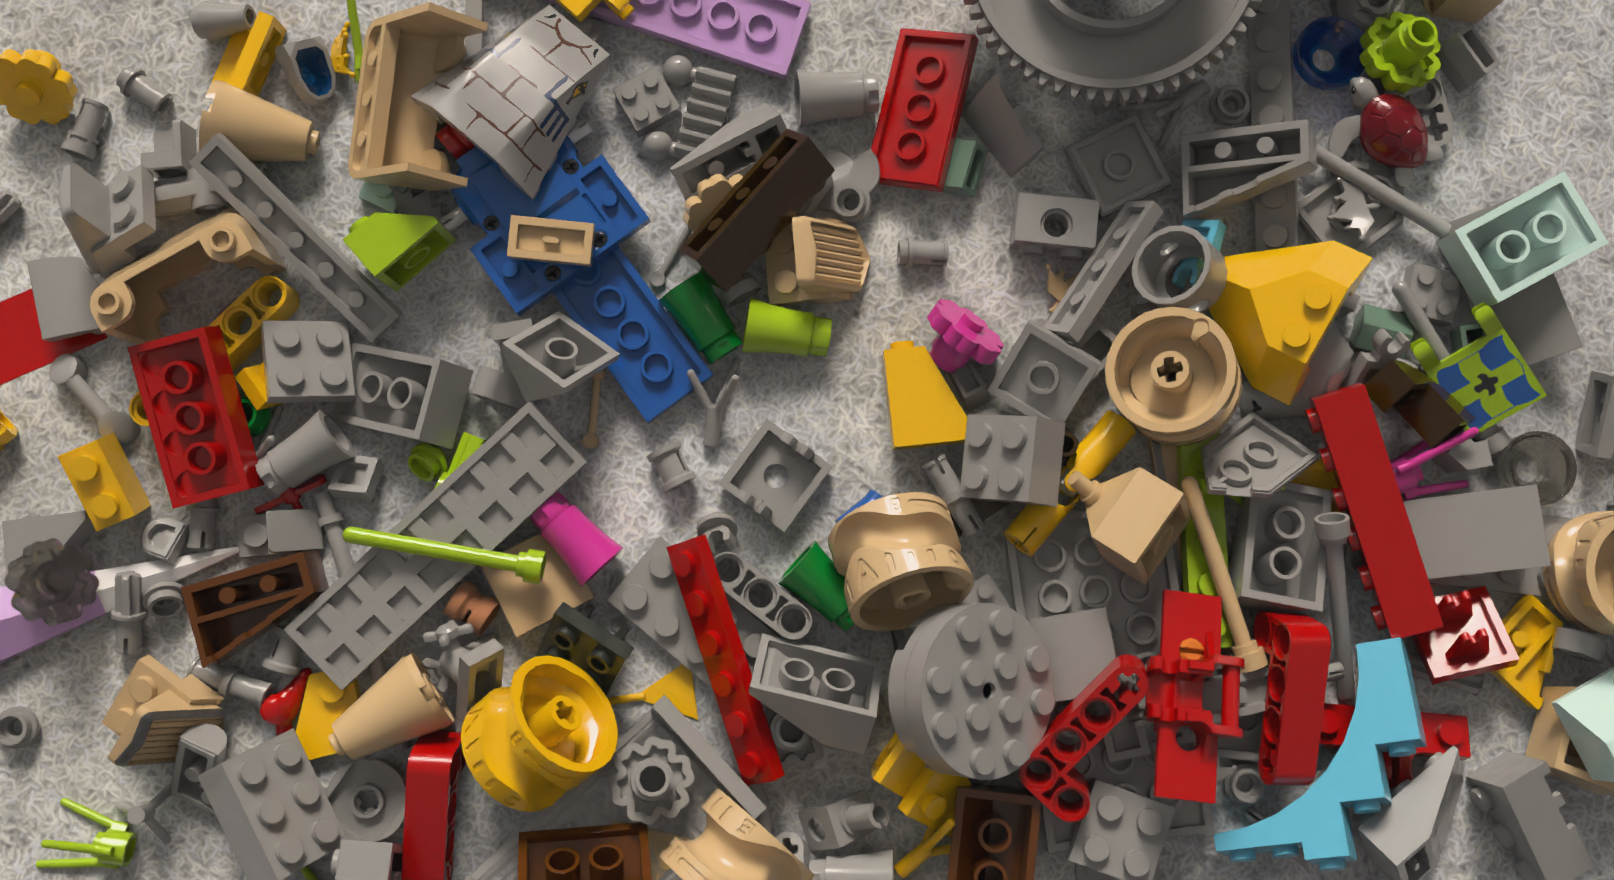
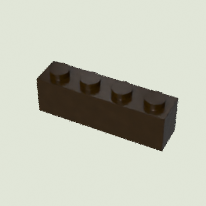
(757, 210)

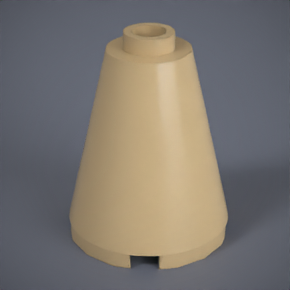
(257, 126)
(391, 712)

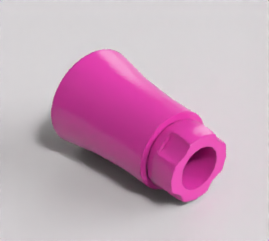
(575, 538)

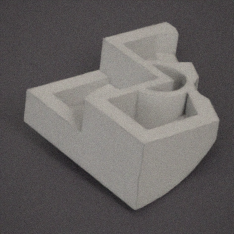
(63, 297)

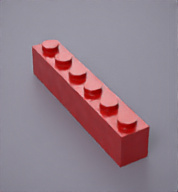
(1376, 512)

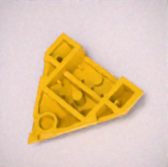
(1282, 307)

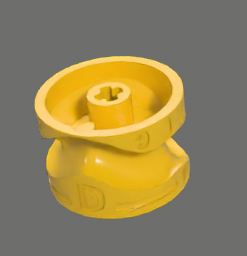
(539, 734)

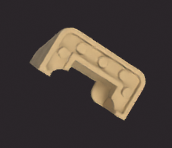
(133, 299)

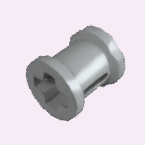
(671, 466)
(283, 654)

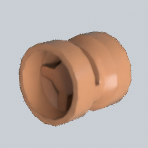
(472, 607)

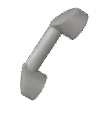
(69, 372)

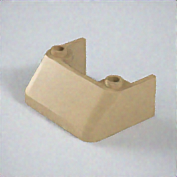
(391, 131)

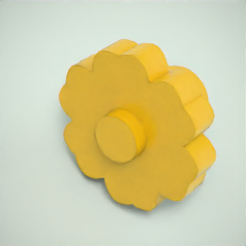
(35, 86)

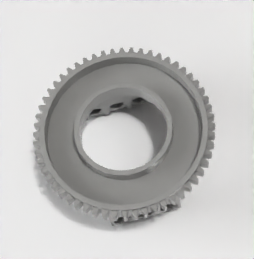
(1111, 58)

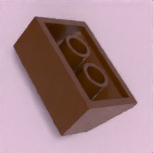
(994, 834)
(585, 853)

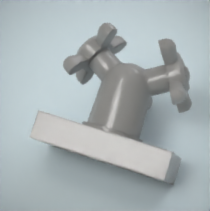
(1597, 419)
(473, 667)

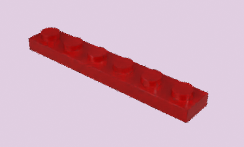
(725, 661)

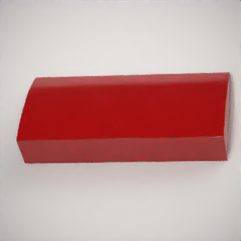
(195, 415)

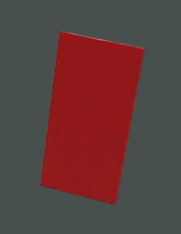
(22, 341)

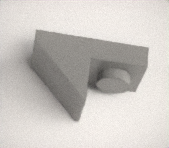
(279, 532)

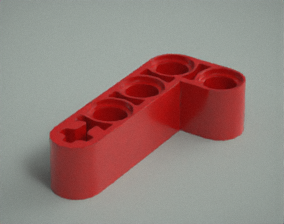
(1294, 696)
(1090, 730)
(431, 806)

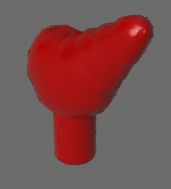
(285, 705)

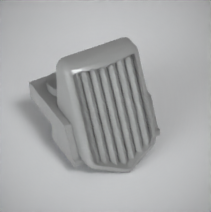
(107, 218)

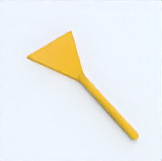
(676, 686)

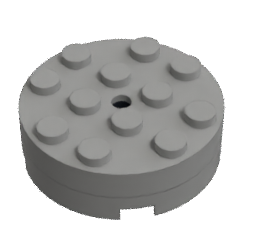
(971, 690)

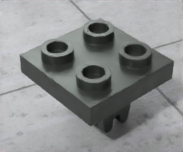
(586, 644)

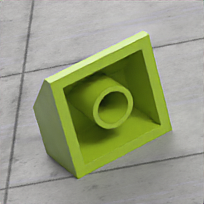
(397, 245)

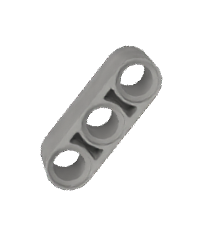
(779, 605)

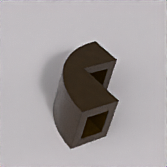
(1419, 401)

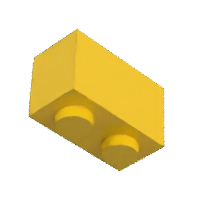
(104, 481)

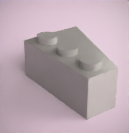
(1243, 162)
(1529, 818)

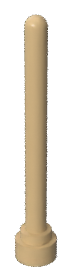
(1244, 646)

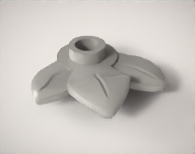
(850, 180)

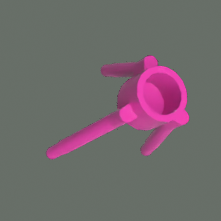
(1409, 473)

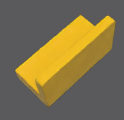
(251, 54)

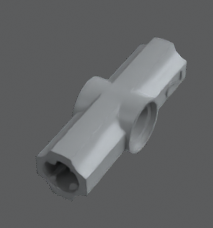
(191, 194)

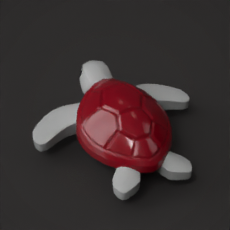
(1387, 128)

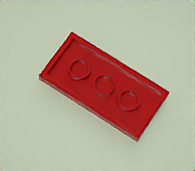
(923, 107)

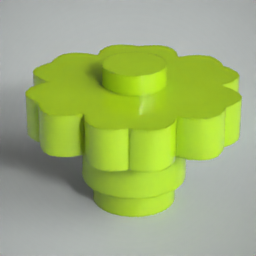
(1401, 51)

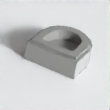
(165, 538)

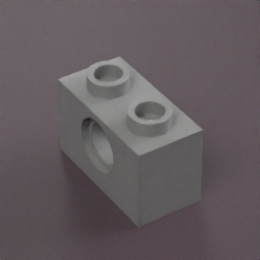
(1074, 215)

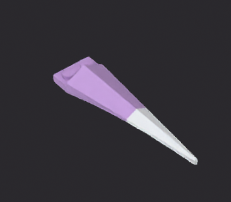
(21, 635)

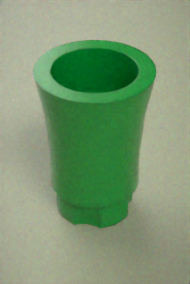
(702, 317)
(819, 585)

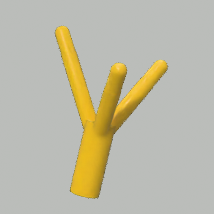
(925, 849)

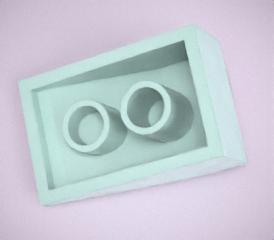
(1522, 241)

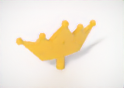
(338, 53)

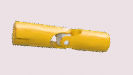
(1091, 459)

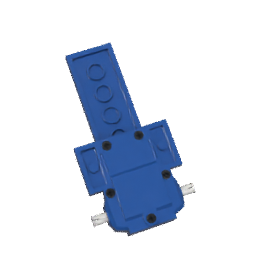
(602, 298)

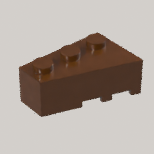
(248, 603)

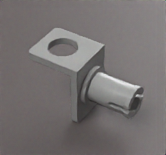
(844, 820)

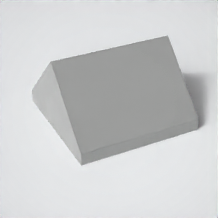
(555, 357)

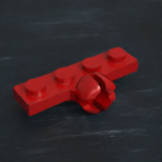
(1440, 733)

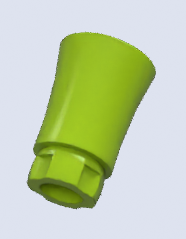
(785, 331)

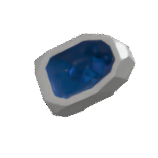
(308, 69)

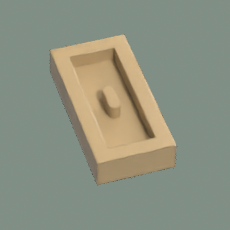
(551, 240)

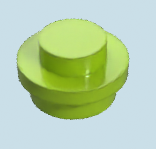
(427, 462)

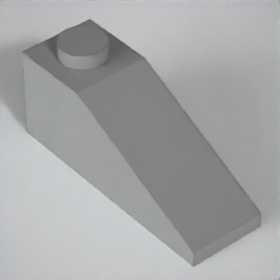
(730, 149)

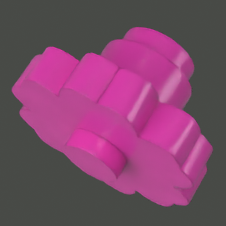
(961, 337)

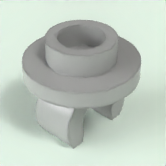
(719, 529)

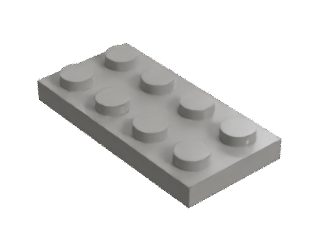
(656, 606)

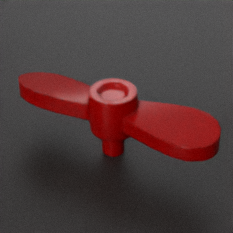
(292, 495)

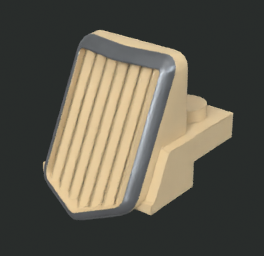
(156, 711)

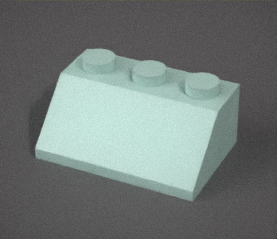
(1589, 722)

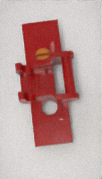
(1175, 695)

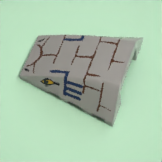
(520, 95)

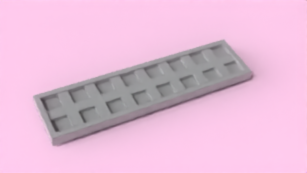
(470, 508)

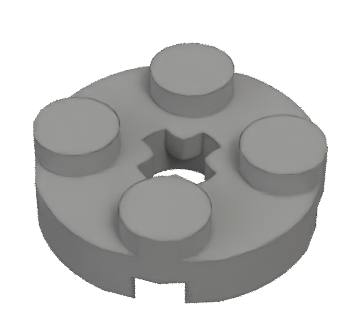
(367, 775)

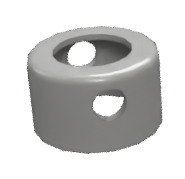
(1153, 266)

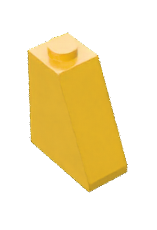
(919, 400)

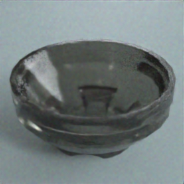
(1553, 461)

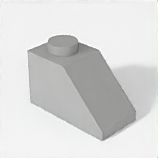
(66, 527)

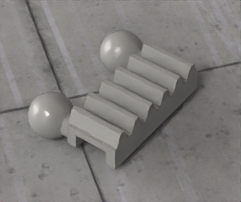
(705, 113)

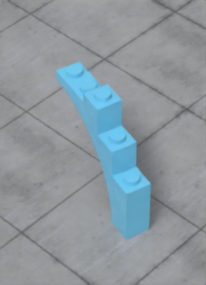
(1319, 820)

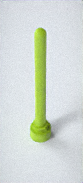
(527, 565)

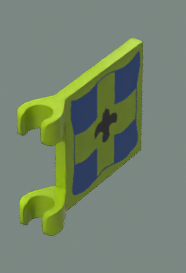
(1484, 375)

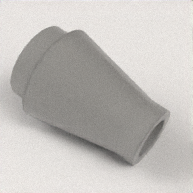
(221, 20)

